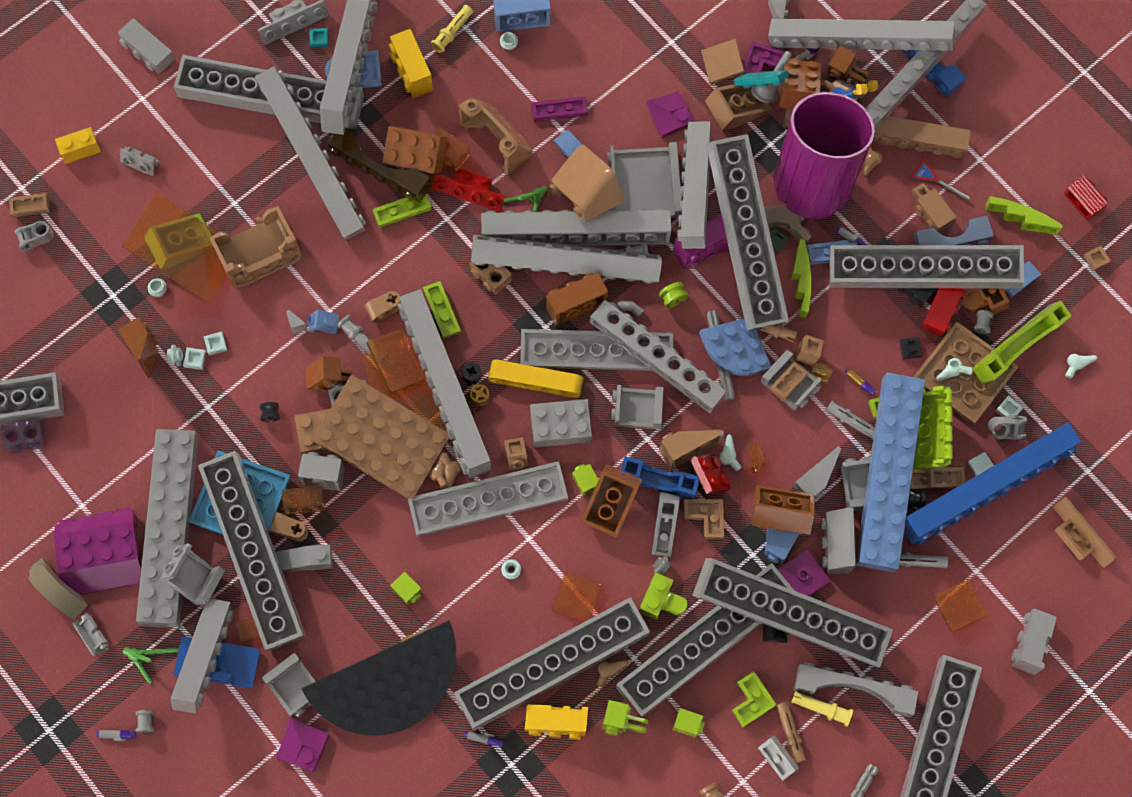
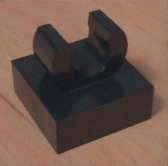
(910, 348)

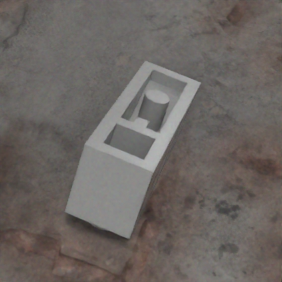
(817, 478)
(665, 524)
(306, 558)

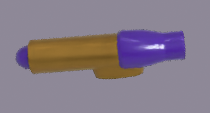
(861, 382)

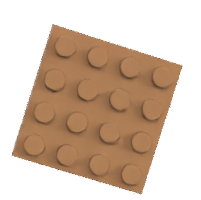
(969, 394)

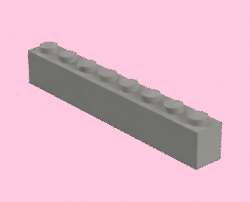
(696, 186)

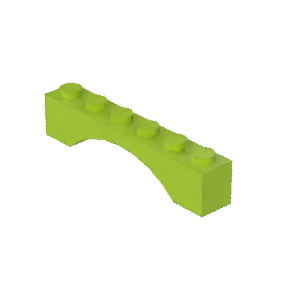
(1001, 357)

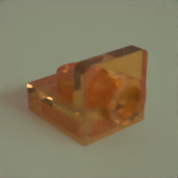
(755, 454)

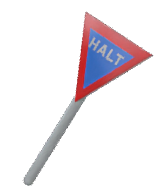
(924, 172)

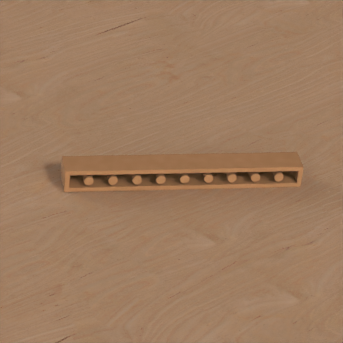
(918, 136)

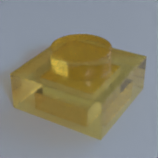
(822, 371)

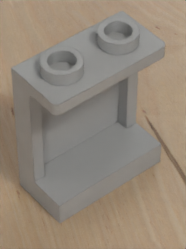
(800, 395)
(637, 407)
(854, 481)
(192, 575)
(286, 685)

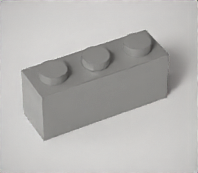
(145, 46)

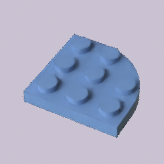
(735, 348)

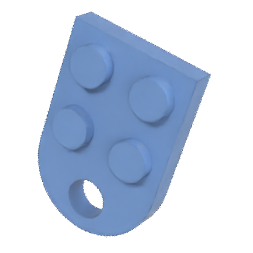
(370, 73)

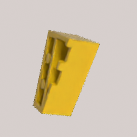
(556, 721)

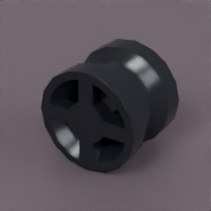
(470, 377)
(269, 412)
(916, 499)

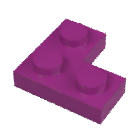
(760, 56)

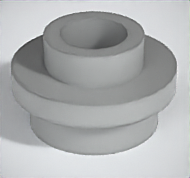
(661, 565)

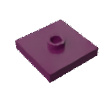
(804, 574)

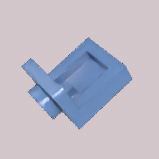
(323, 321)

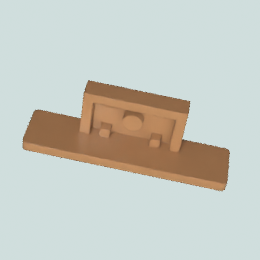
(1080, 535)

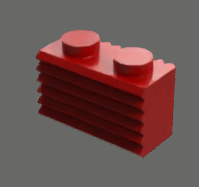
(1086, 197)

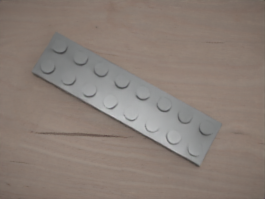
(581, 350)
(487, 498)

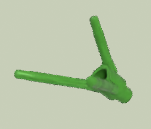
(535, 196)
(138, 657)

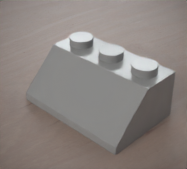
(838, 541)

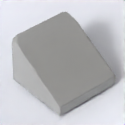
(296, 323)

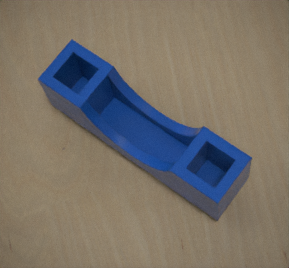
(946, 78)
(668, 482)

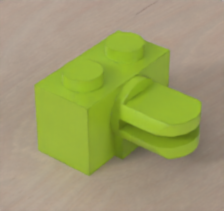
(660, 598)
(617, 719)

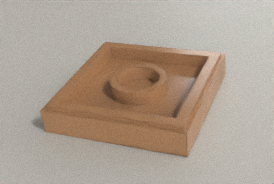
(723, 61)

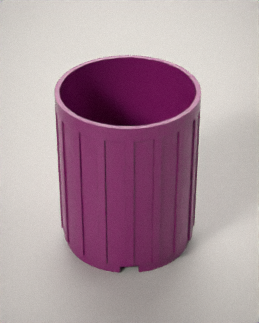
(822, 154)

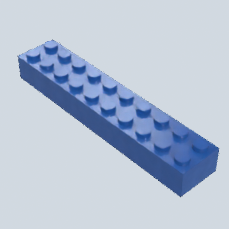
(990, 483)

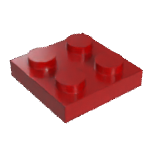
(711, 473)

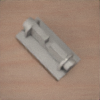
(132, 158)
(91, 637)

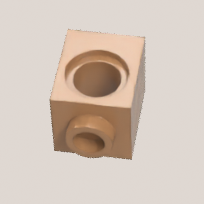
(809, 350)

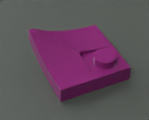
(669, 113)
(302, 745)

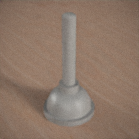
(770, 93)

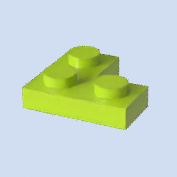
(758, 700)

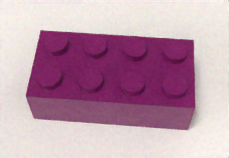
(715, 242)

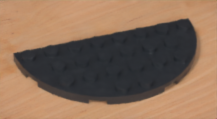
(389, 687)

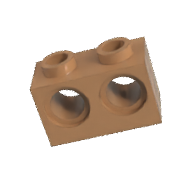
(490, 272)

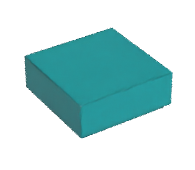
(319, 38)

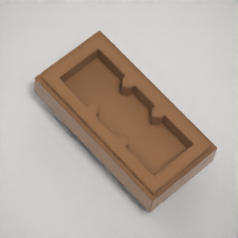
(29, 205)
(788, 381)

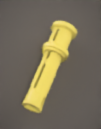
(447, 34)
(831, 711)

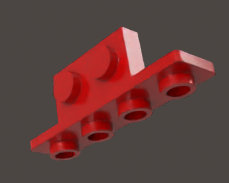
(469, 188)

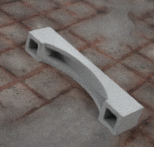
(900, 699)

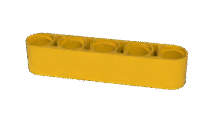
(535, 378)

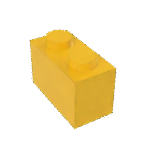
(77, 145)

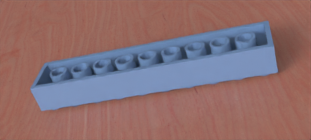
(890, 472)

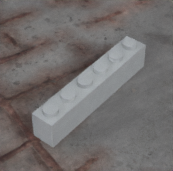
(201, 656)

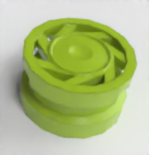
(673, 294)

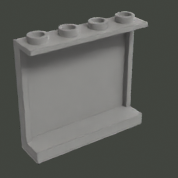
(647, 178)

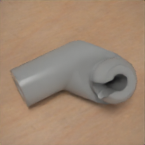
(630, 306)

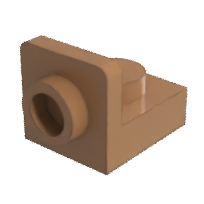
(516, 453)

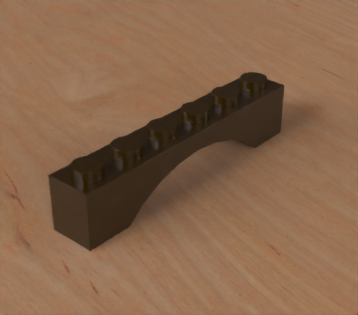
(409, 181)

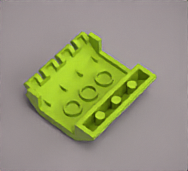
(934, 430)

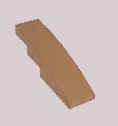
(937, 478)

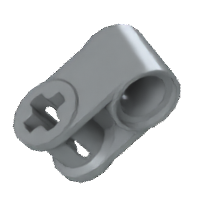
(31, 235)
(1012, 427)

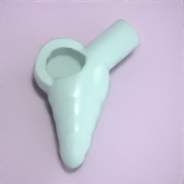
(1077, 363)
(953, 369)
(728, 455)

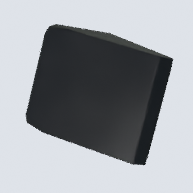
(772, 634)

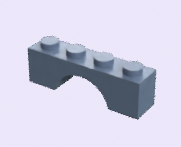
(977, 232)

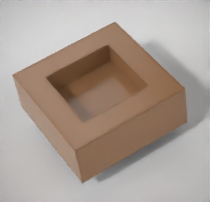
(1096, 258)

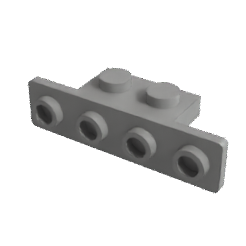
(292, 18)

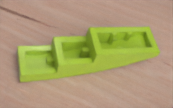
(1029, 218)
(802, 274)

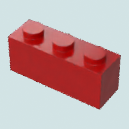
(941, 310)

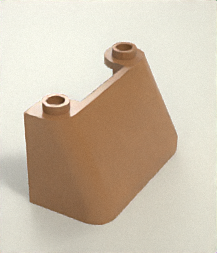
(512, 145)
(587, 184)
(257, 250)

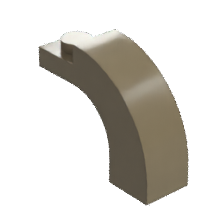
(785, 219)
(56, 590)

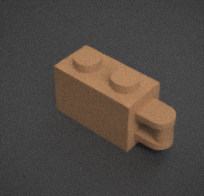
(932, 208)

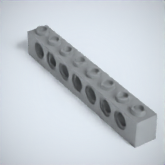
(691, 389)

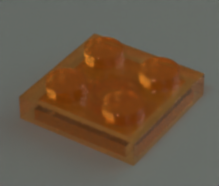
(576, 597)
(959, 605)

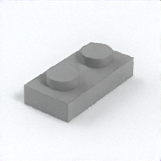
(778, 757)

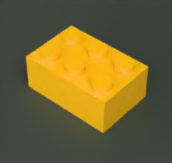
(410, 64)

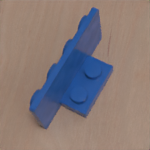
(233, 666)

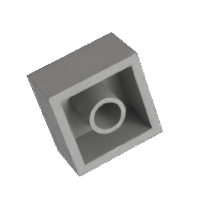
(321, 471)

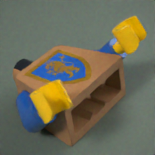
(845, 88)

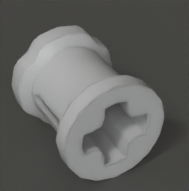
(983, 322)
(144, 721)

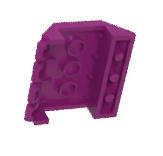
(98, 551)

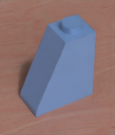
(779, 544)

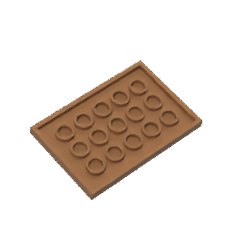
(381, 437)

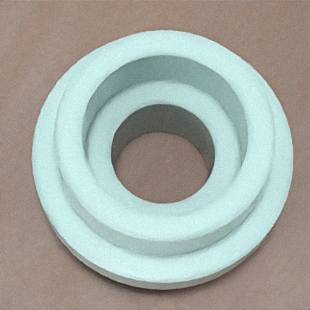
(511, 563)

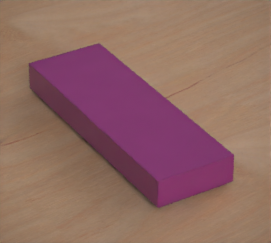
(559, 109)

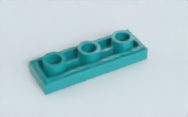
(761, 78)

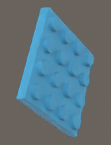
(266, 486)

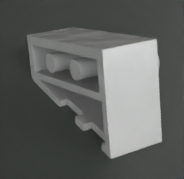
(1033, 641)

